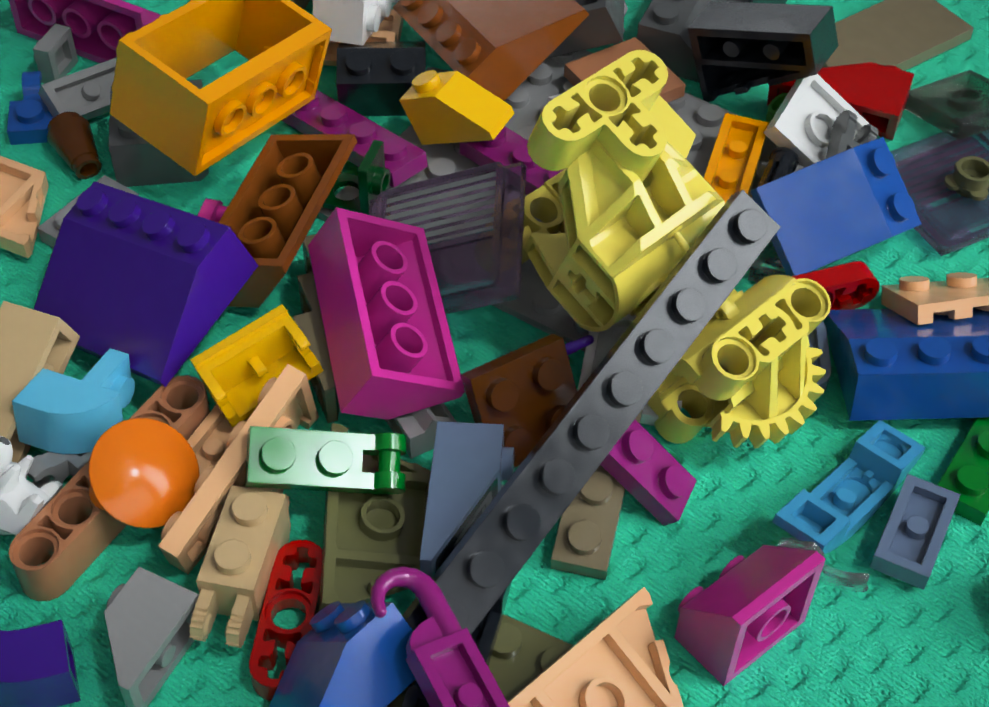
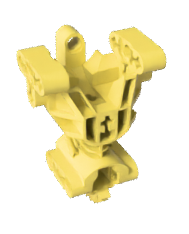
(624, 223)

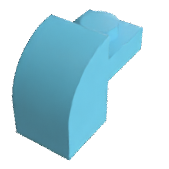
(73, 413)

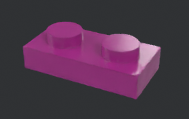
(650, 474)

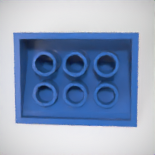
(910, 369)

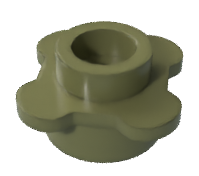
(970, 178)

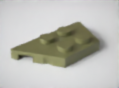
(371, 534)

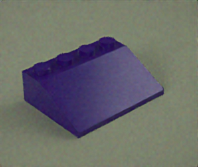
(141, 278)

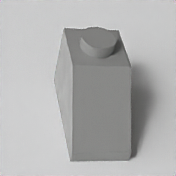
(148, 633)

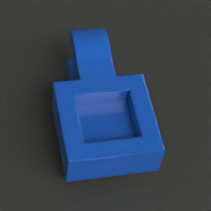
(30, 116)

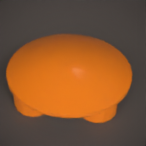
(142, 472)

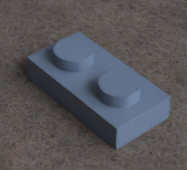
(915, 531)

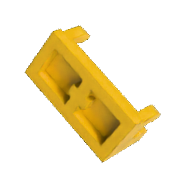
(247, 359)

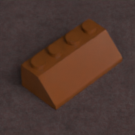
(281, 204)

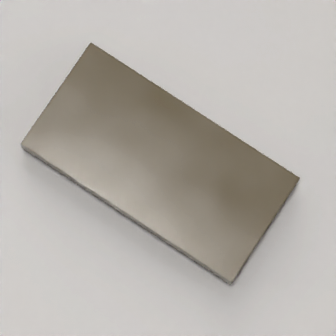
(898, 34)

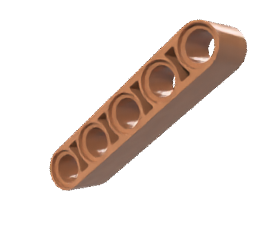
(70, 527)

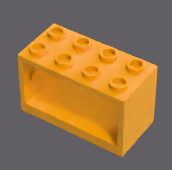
(211, 122)

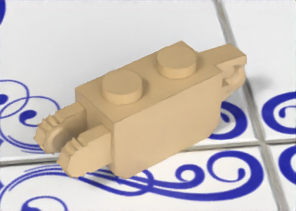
(240, 561)

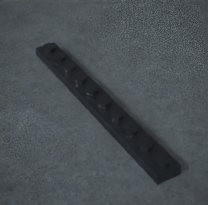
(599, 413)

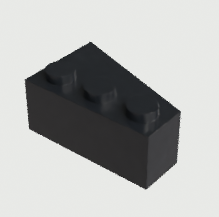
(759, 44)

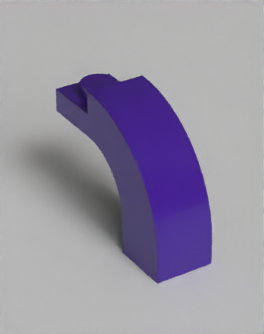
(37, 667)

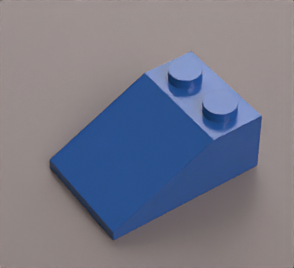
(837, 207)
(348, 659)

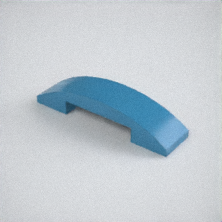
(852, 490)

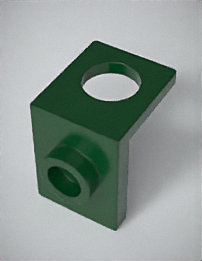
(370, 182)

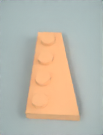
(920, 299)
(281, 404)

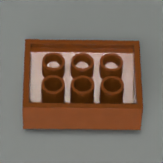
(493, 39)

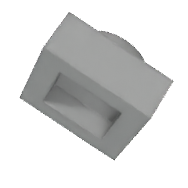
(55, 53)

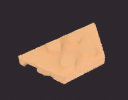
(21, 205)
(609, 666)

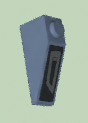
(464, 480)

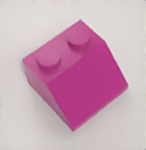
(748, 608)

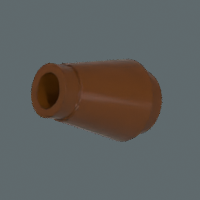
(74, 142)

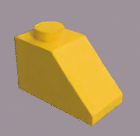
(453, 109)

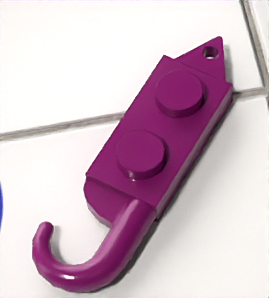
(439, 650)

